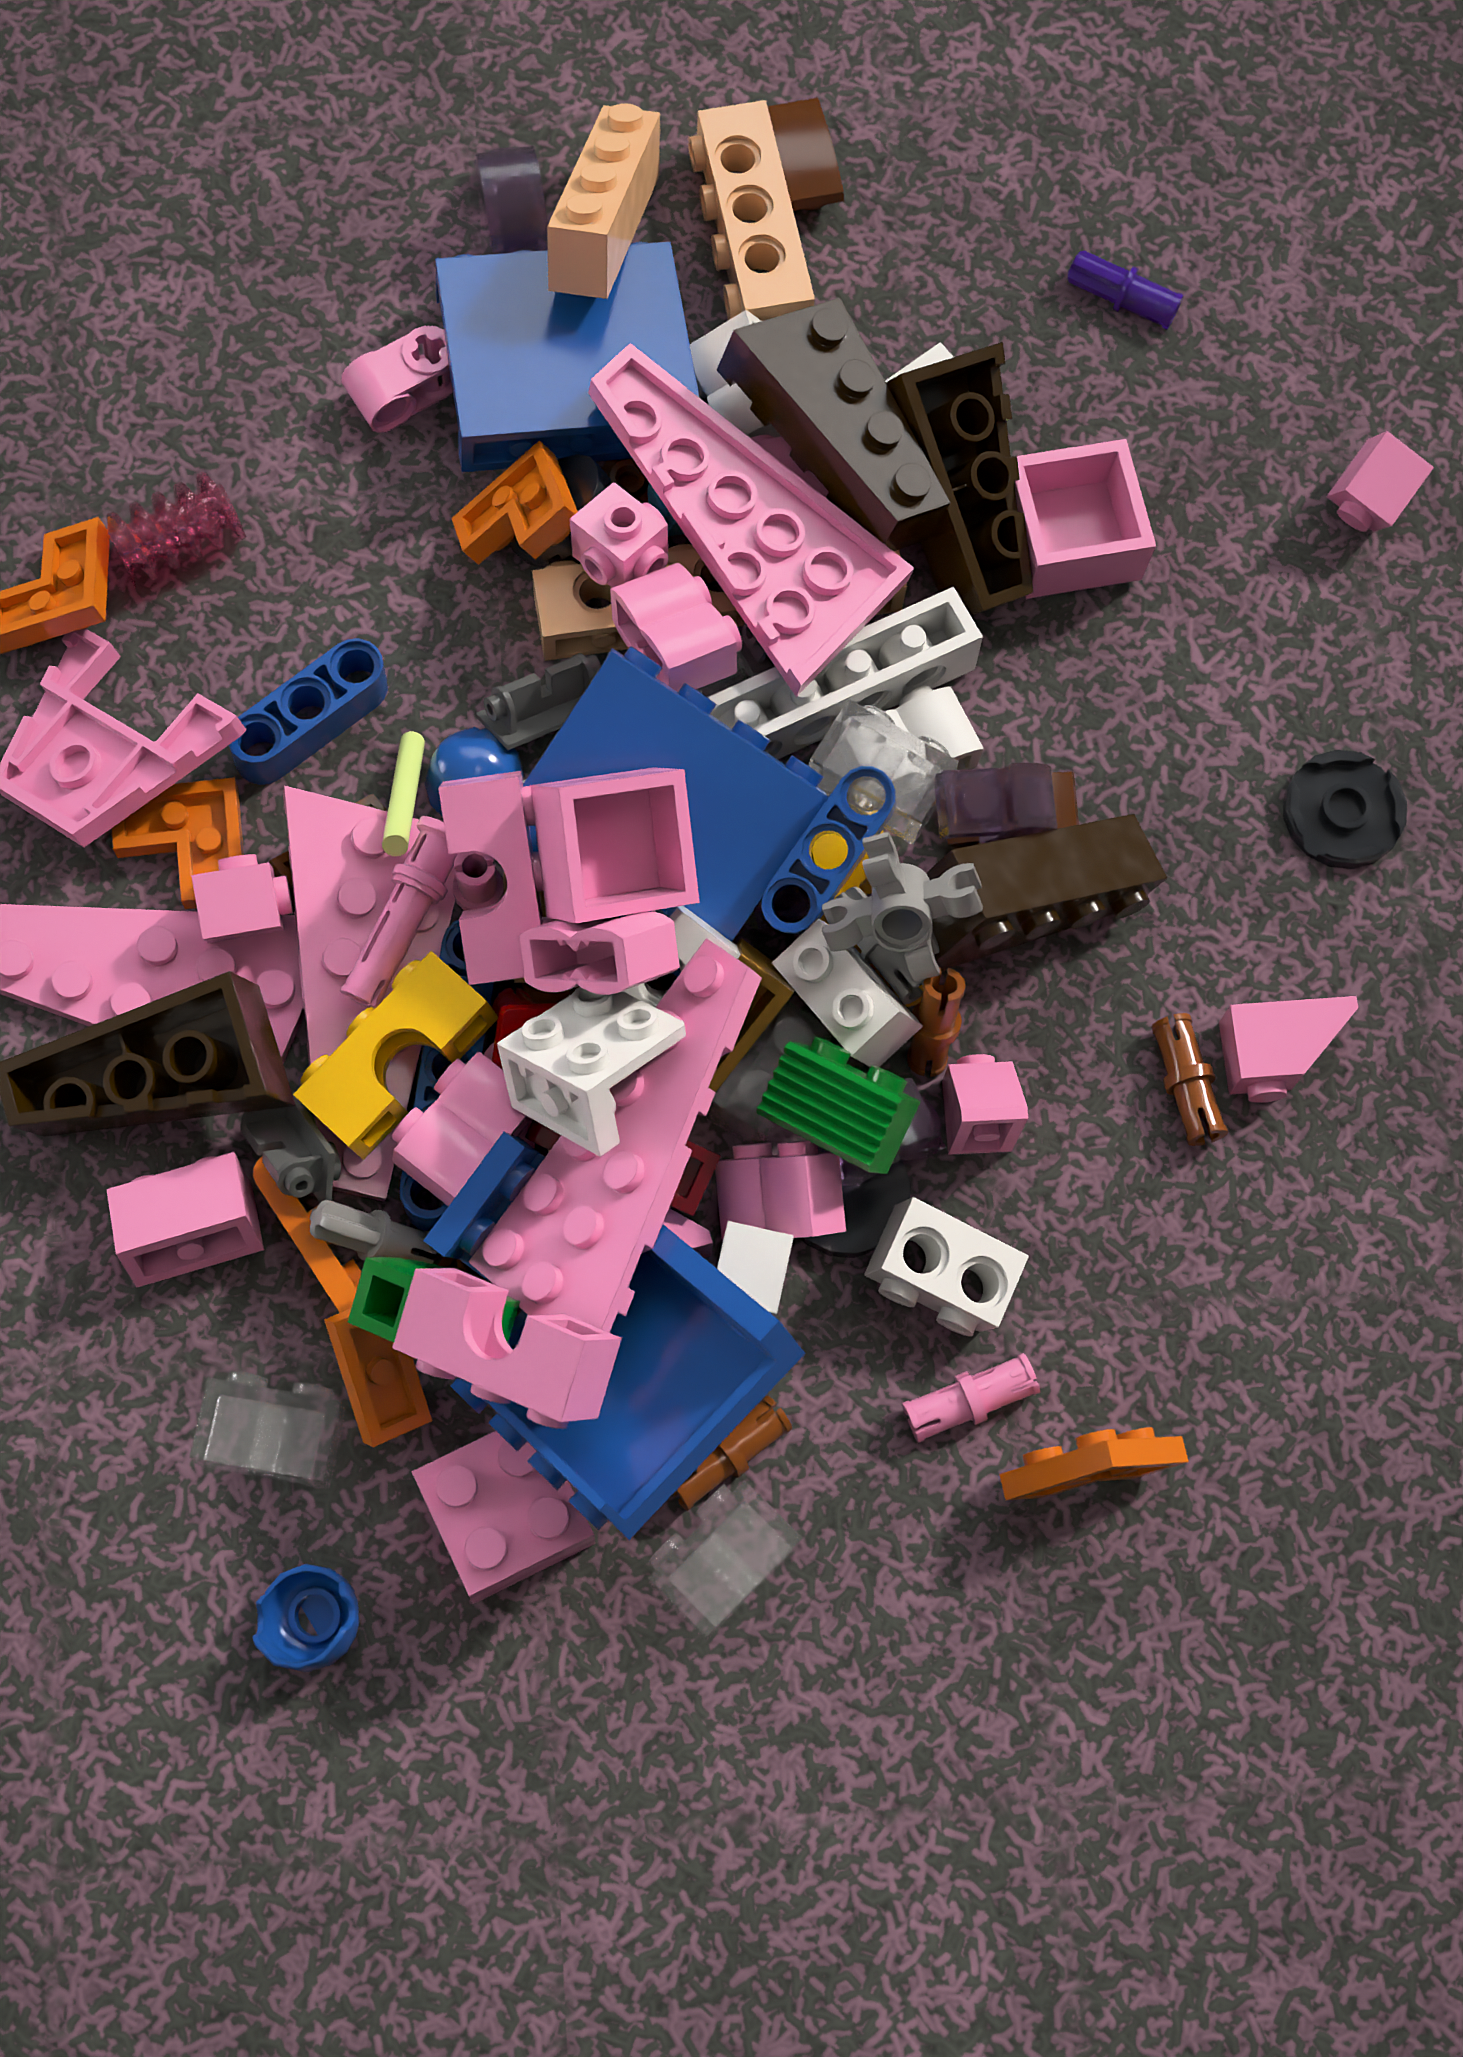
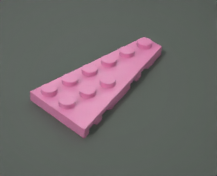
(773, 543)
(338, 895)
(115, 959)
(587, 1217)

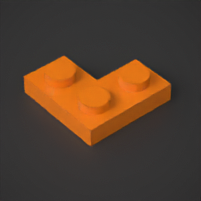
(523, 502)
(67, 595)
(187, 818)
(378, 1381)
(1098, 1458)

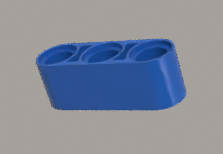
(316, 685)
(833, 818)

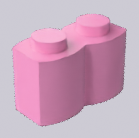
(676, 626)
(600, 953)
(458, 1128)
(781, 1192)

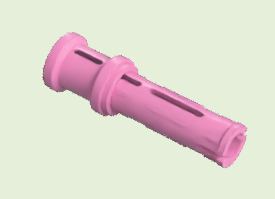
(417, 886)

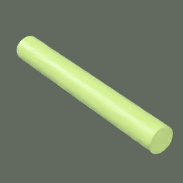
(403, 794)

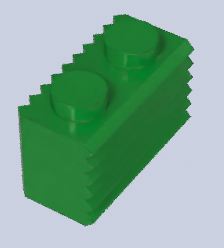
(839, 1105)

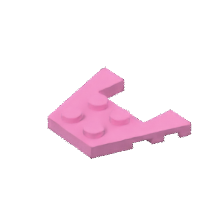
(88, 768)

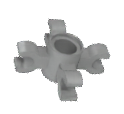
(901, 906)

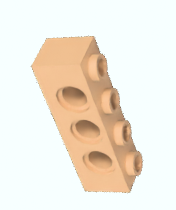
(744, 142)

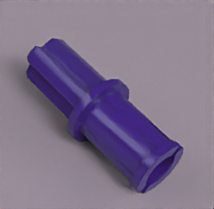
(1124, 288)

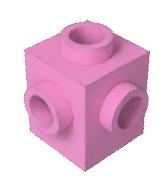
(619, 537)

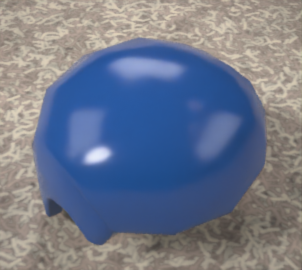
(468, 755)
(327, 1603)

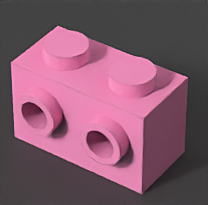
(184, 1219)

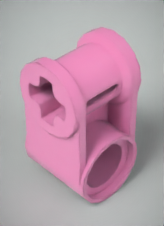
(397, 380)

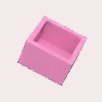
(1083, 518)
(615, 844)
(500, 1514)

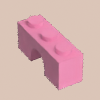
(494, 818)
(457, 1331)

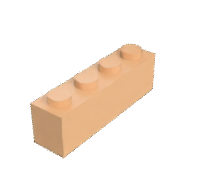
(603, 201)

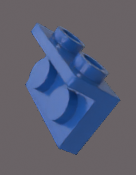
(484, 1198)

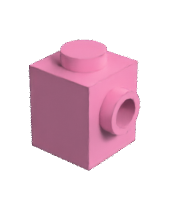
(1378, 483)
(241, 899)

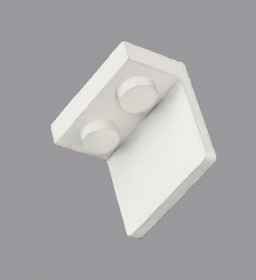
(577, 1050)

